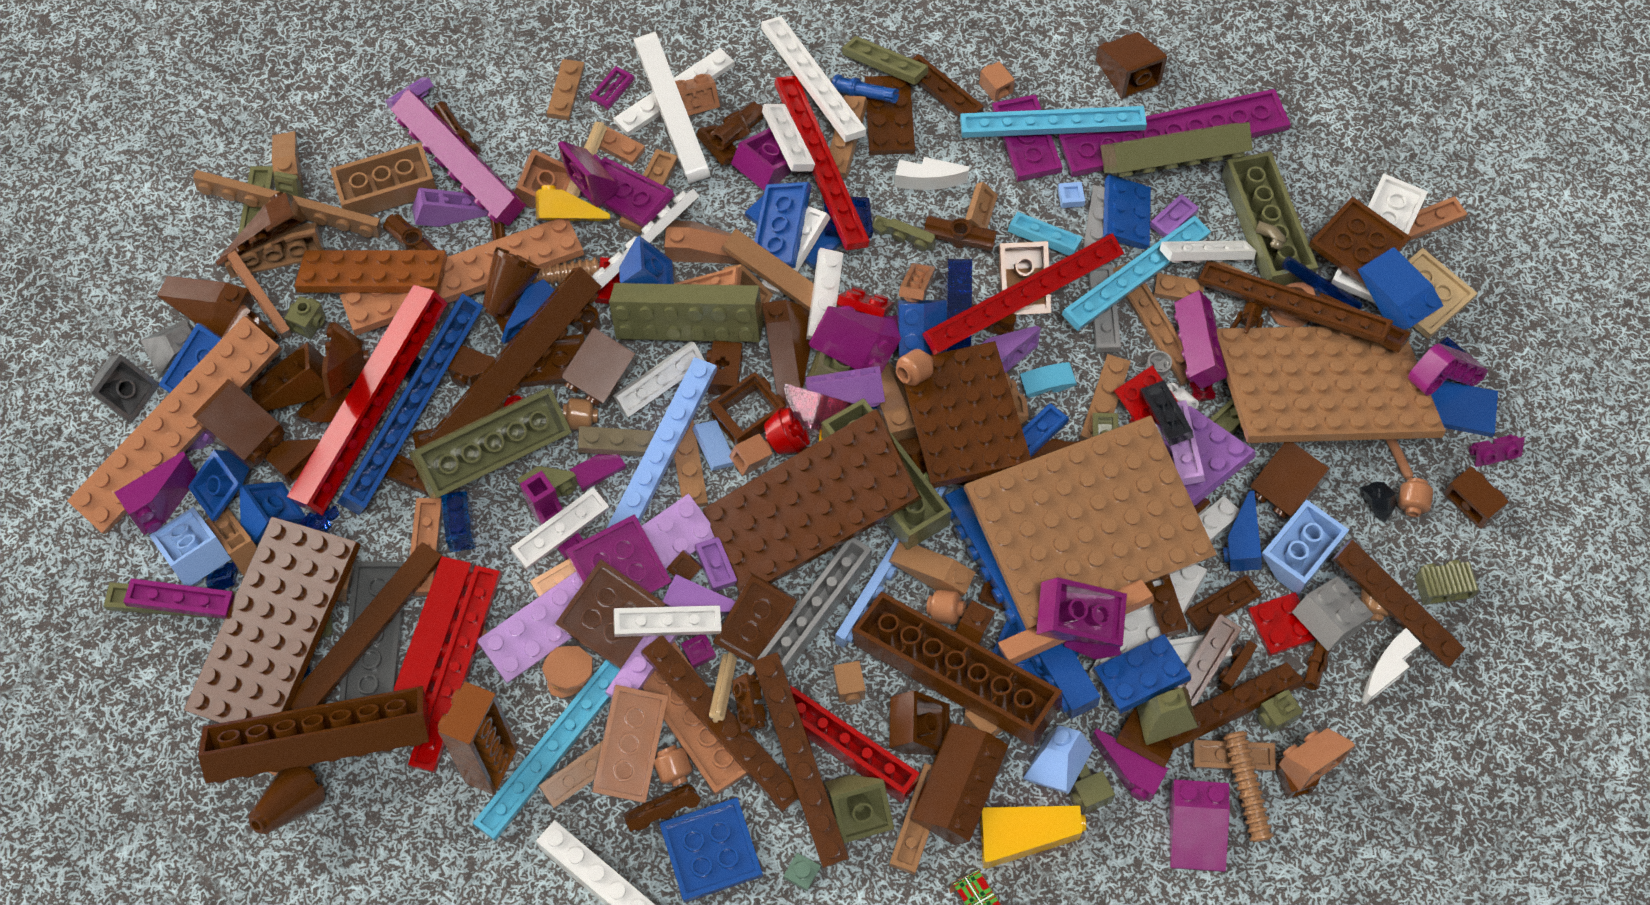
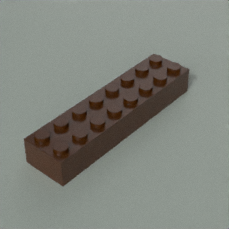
(958, 668)
(313, 735)

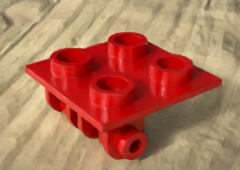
(1131, 394)

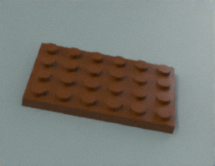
(966, 417)

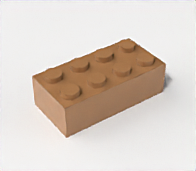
(383, 180)

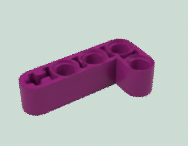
(1443, 363)

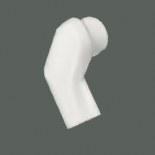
(1181, 395)

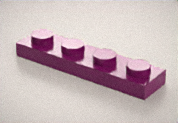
(178, 598)

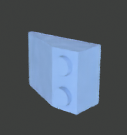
(190, 547)

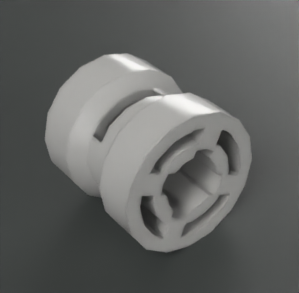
(1161, 362)

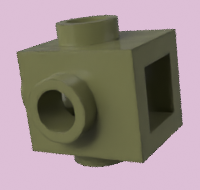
(305, 317)

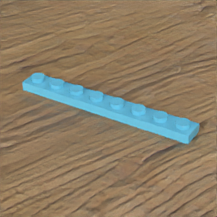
(1053, 121)
(1130, 276)
(546, 754)

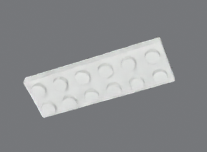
(1399, 205)
(1142, 625)

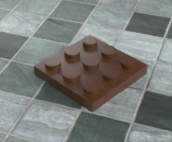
(1357, 237)
(591, 616)

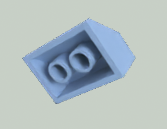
(1303, 546)

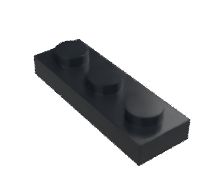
(1167, 413)

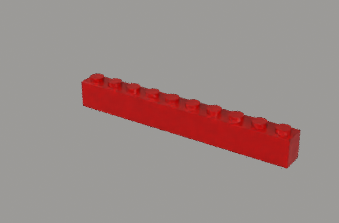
(367, 400)

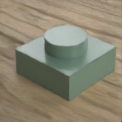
(802, 872)

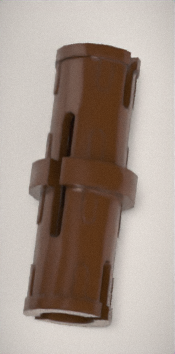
(1316, 666)

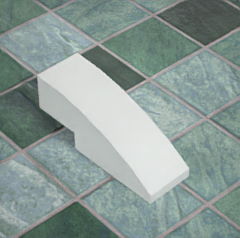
(930, 174)
(1390, 665)

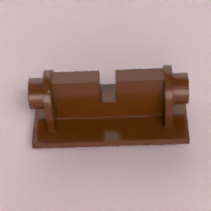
(749, 715)

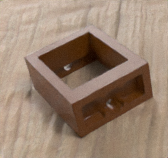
(718, 407)

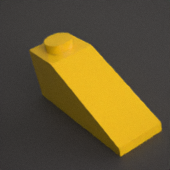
(560, 204)

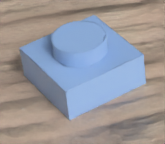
(1071, 194)

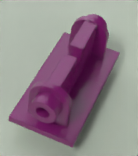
(1502, 449)

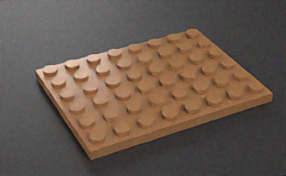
(1323, 387)
(1090, 516)

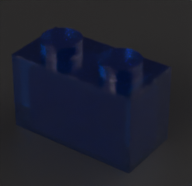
(458, 521)

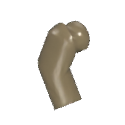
(1272, 232)

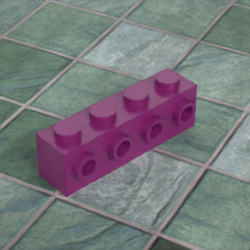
(1199, 339)

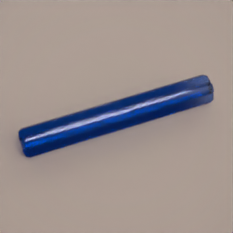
(1318, 282)

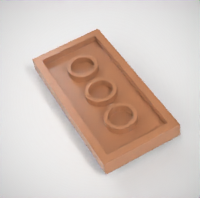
(629, 744)

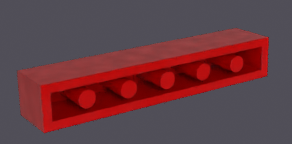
(435, 626)
(855, 748)

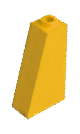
(1023, 831)

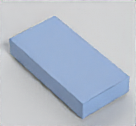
(713, 444)

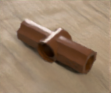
(736, 125)
(405, 234)
(972, 235)

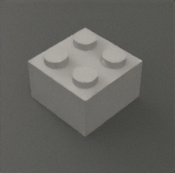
(1332, 613)

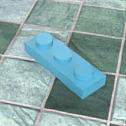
(1037, 230)

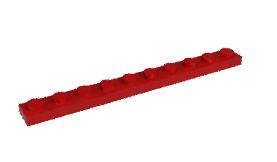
(825, 169)
(1022, 294)

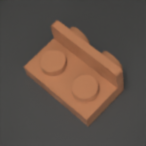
(698, 94)

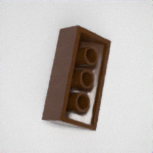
(959, 783)

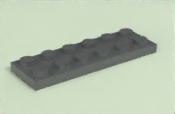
(378, 666)

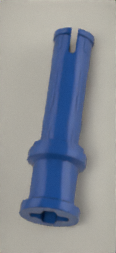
(856, 87)

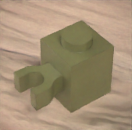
(1279, 712)
(1091, 791)

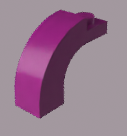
(544, 505)

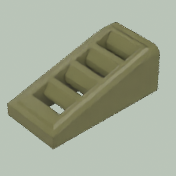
(283, 179)

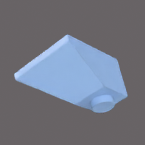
(1059, 759)

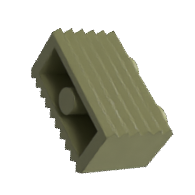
(1446, 582)

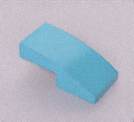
(1047, 378)

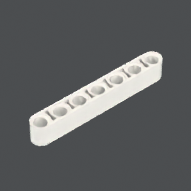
(671, 107)

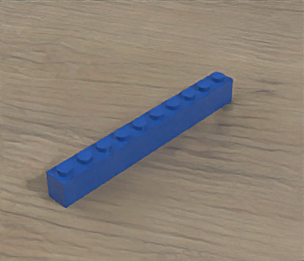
(409, 405)
(1058, 663)

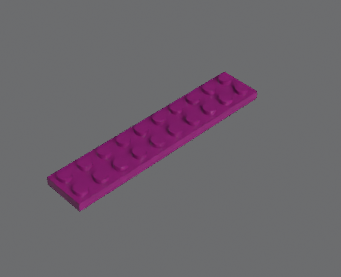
(1261, 109)

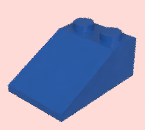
(1399, 289)

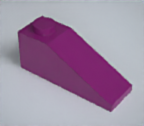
(1133, 770)

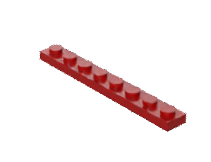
(457, 662)

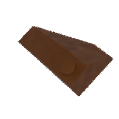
(343, 359)

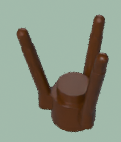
(1249, 316)

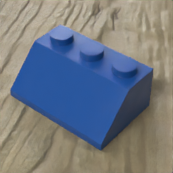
(915, 319)

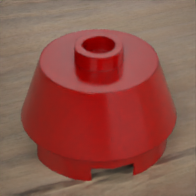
(786, 432)

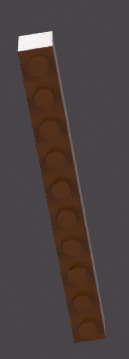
(521, 353)

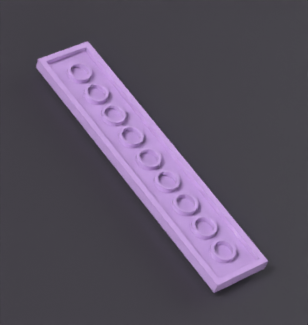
(531, 631)

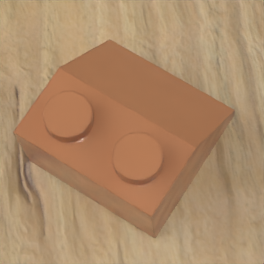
(537, 172)
(1315, 757)

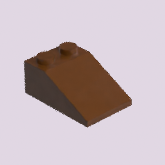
(291, 381)

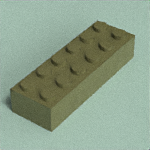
(1174, 148)
(1262, 196)
(686, 312)
(490, 442)
(922, 517)

